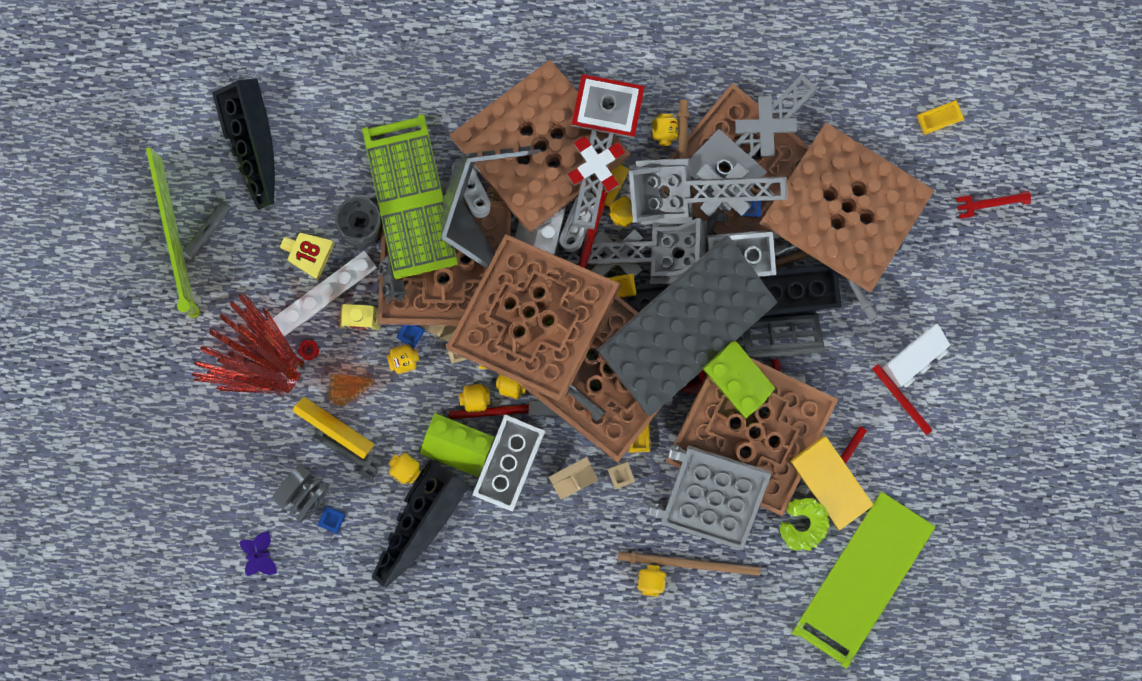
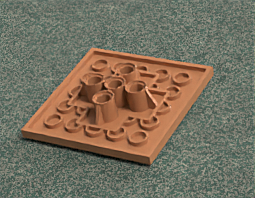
(545, 107)
(787, 147)
(887, 202)
(437, 303)
(545, 355)
(794, 414)
(623, 415)

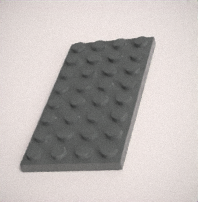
(687, 325)

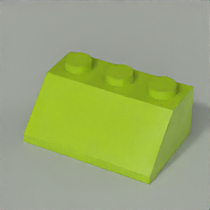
(739, 379)
(457, 445)

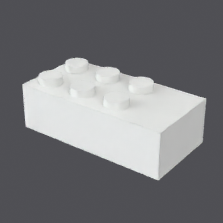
(509, 462)

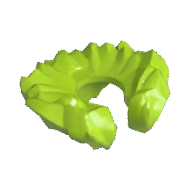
(814, 534)

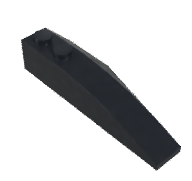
(248, 128)
(426, 512)

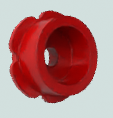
(304, 345)

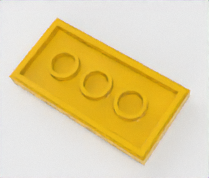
(831, 482)

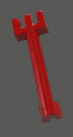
(970, 206)

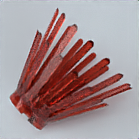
(268, 371)

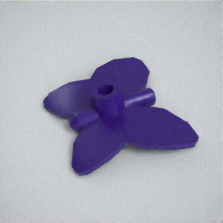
(256, 556)

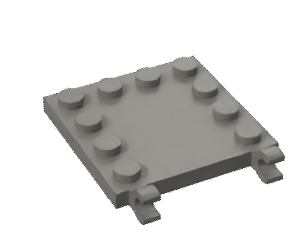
(713, 496)

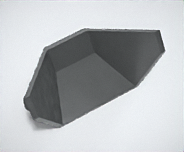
(457, 222)

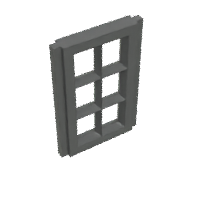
(789, 348)

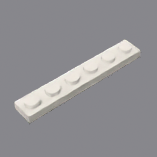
(324, 293)

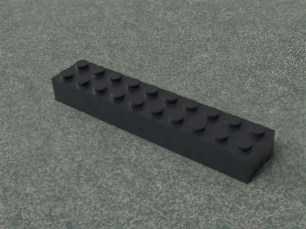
(794, 290)

